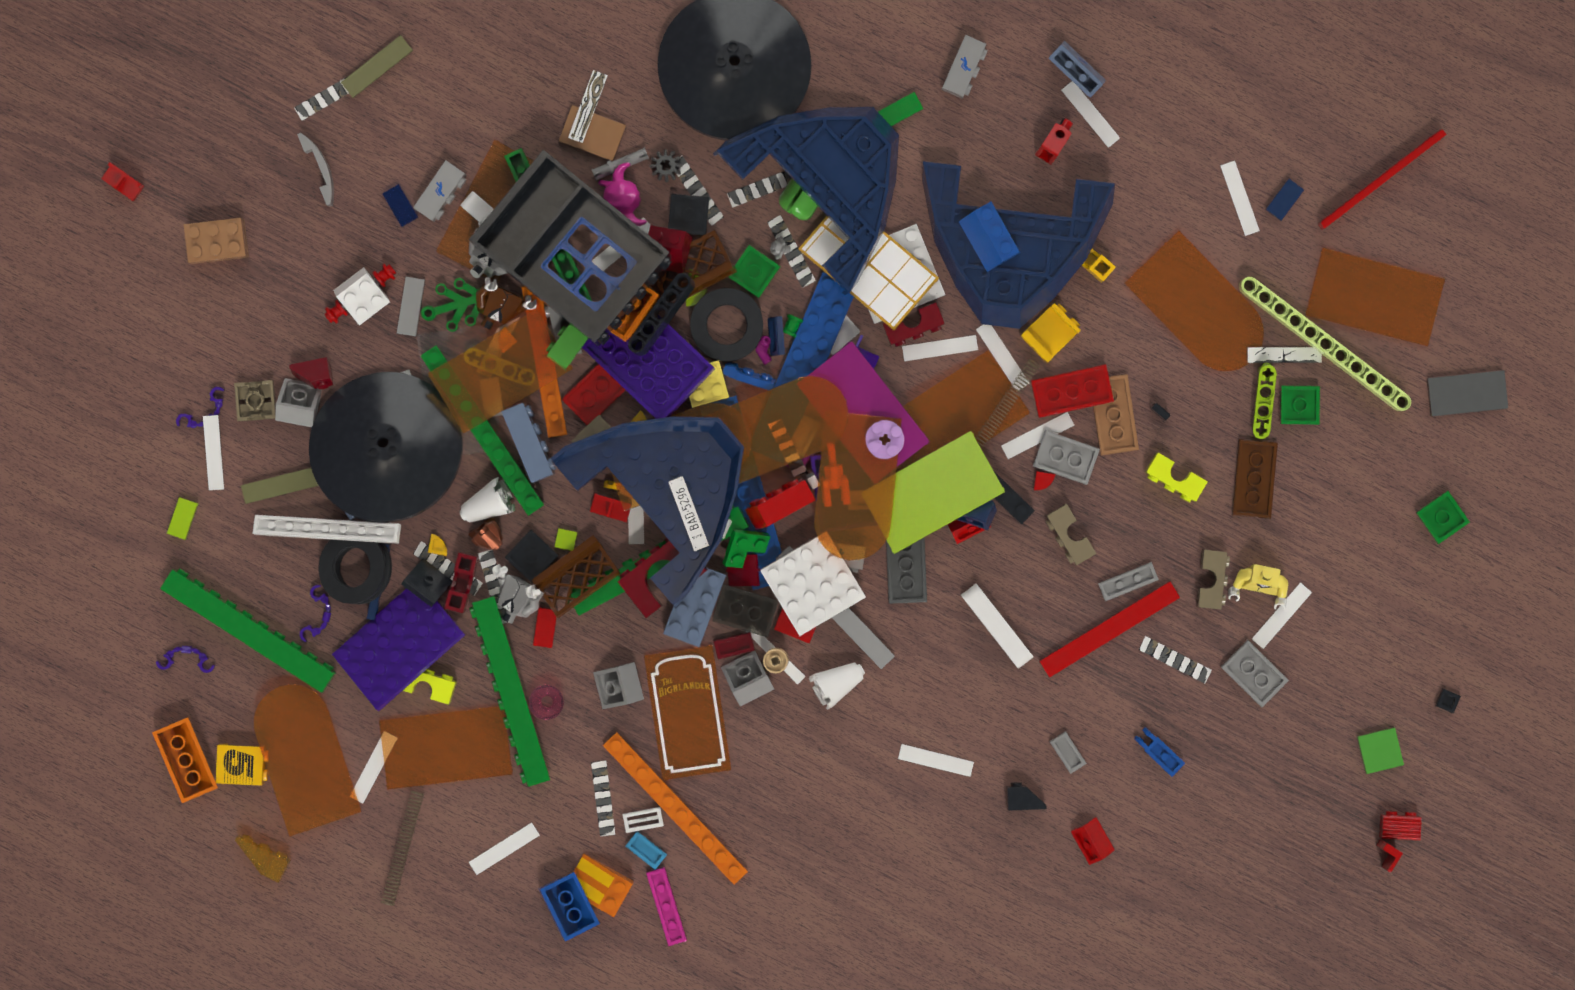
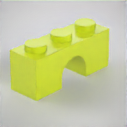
(1160, 470)
(442, 687)

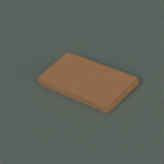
(1116, 420)

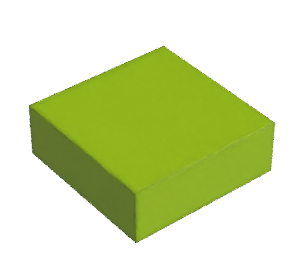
(566, 539)

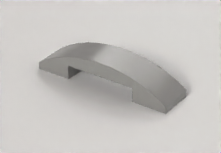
(328, 189)

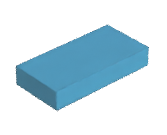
(646, 850)

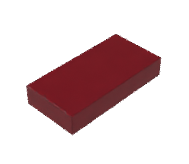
(734, 645)

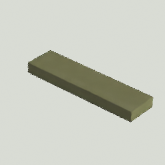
(376, 66)
(278, 485)

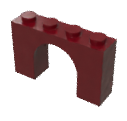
(635, 581)

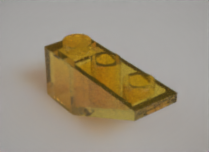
(266, 861)

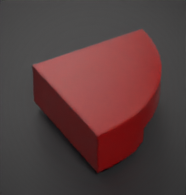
(1043, 480)

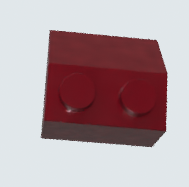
(674, 241)

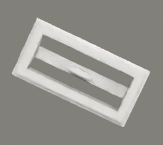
(640, 812)

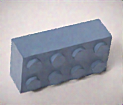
(528, 442)
(693, 613)

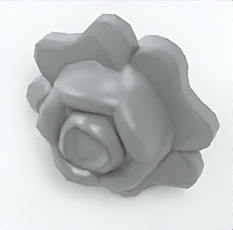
(778, 248)

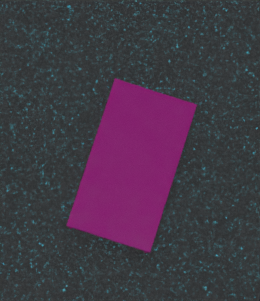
(869, 394)

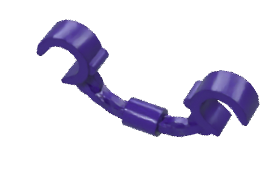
(218, 403)
(326, 615)
(185, 649)

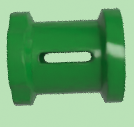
(792, 325)

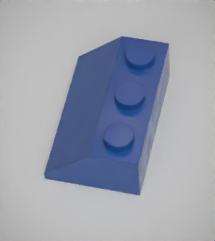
(989, 236)
(568, 906)

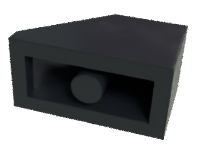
(1022, 798)

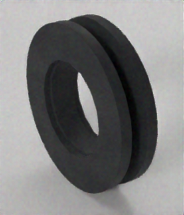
(700, 317)
(371, 588)

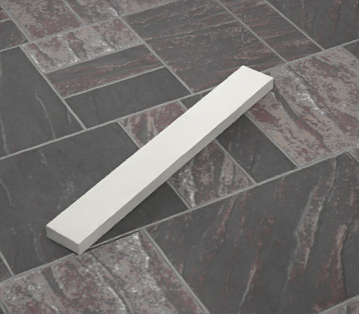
(327, 529)

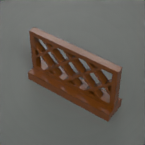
(712, 275)
(571, 562)

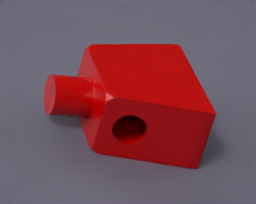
(1052, 145)

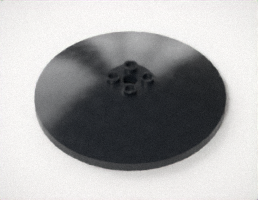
(728, 98)
(390, 480)

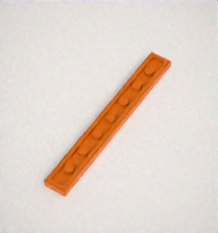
(549, 393)

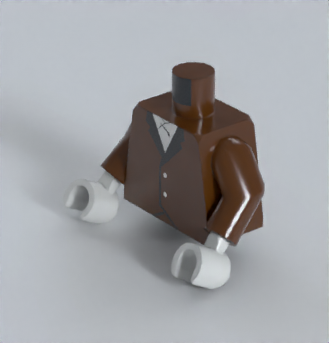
(500, 304)

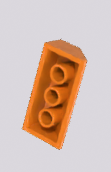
(185, 760)

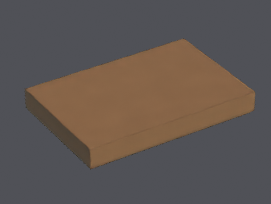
(601, 137)

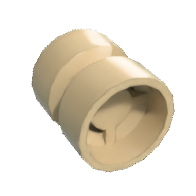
(776, 660)

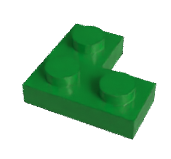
(743, 542)

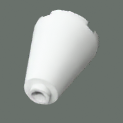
(488, 502)
(836, 683)

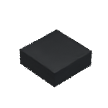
(1160, 411)
(1447, 700)

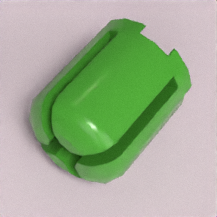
(797, 202)

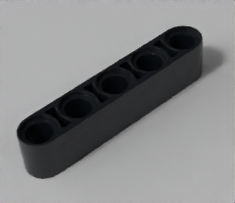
(652, 318)

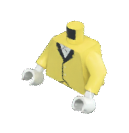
(1262, 580)

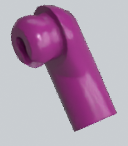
(762, 348)

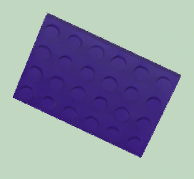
(660, 377)
(397, 647)

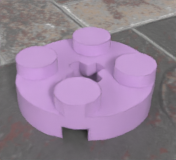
(894, 434)

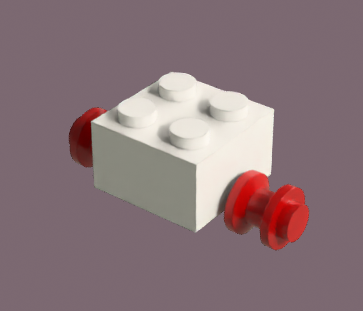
(361, 295)

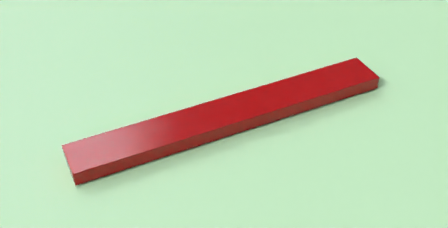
(1381, 179)
(1109, 629)

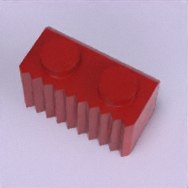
(1400, 826)

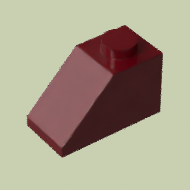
(314, 373)

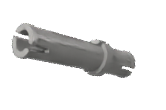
(609, 168)

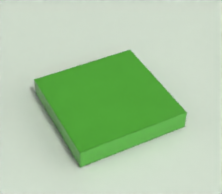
(1380, 750)

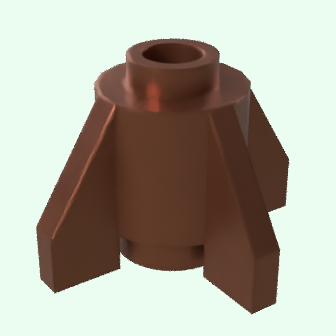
(487, 535)

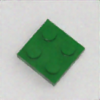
(754, 271)
(1300, 405)
(1442, 517)

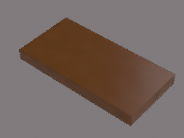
(1254, 479)

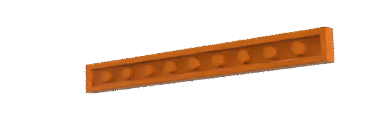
(675, 808)

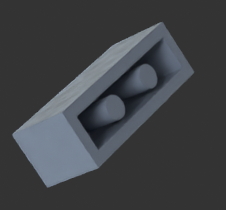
(1077, 69)

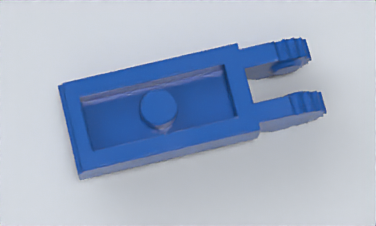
(748, 376)
(1161, 753)

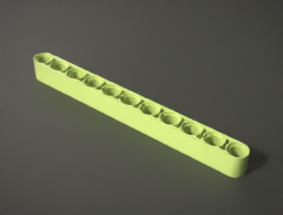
(1334, 346)

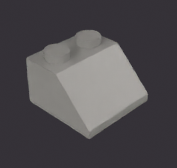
(297, 403)
(747, 678)
(618, 685)

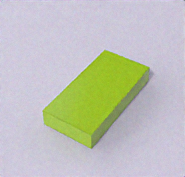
(182, 518)

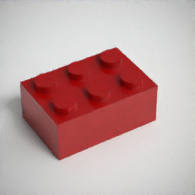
(779, 503)

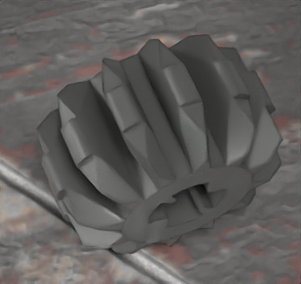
(659, 168)

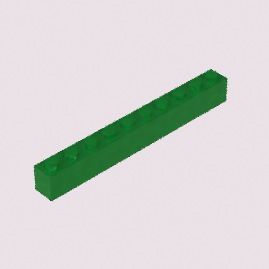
(562, 260)
(495, 450)
(613, 588)
(249, 631)
(510, 691)

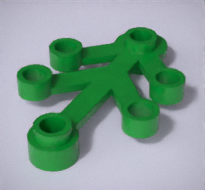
(460, 303)

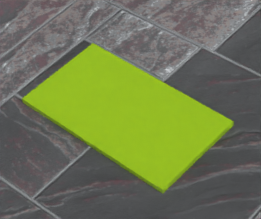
(940, 490)

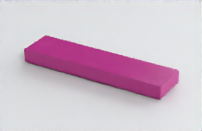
(666, 906)

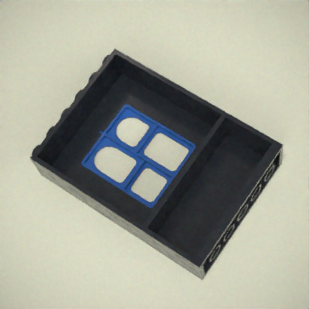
(538, 221)

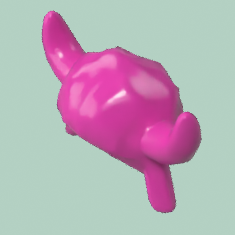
(622, 194)

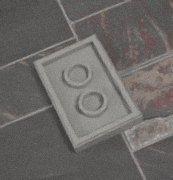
(1066, 457)
(1254, 673)

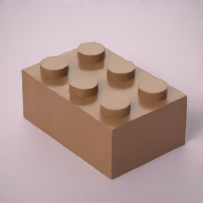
(216, 240)

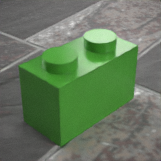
(566, 346)

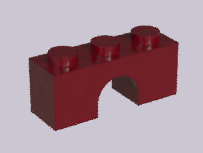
(929, 320)
(462, 582)

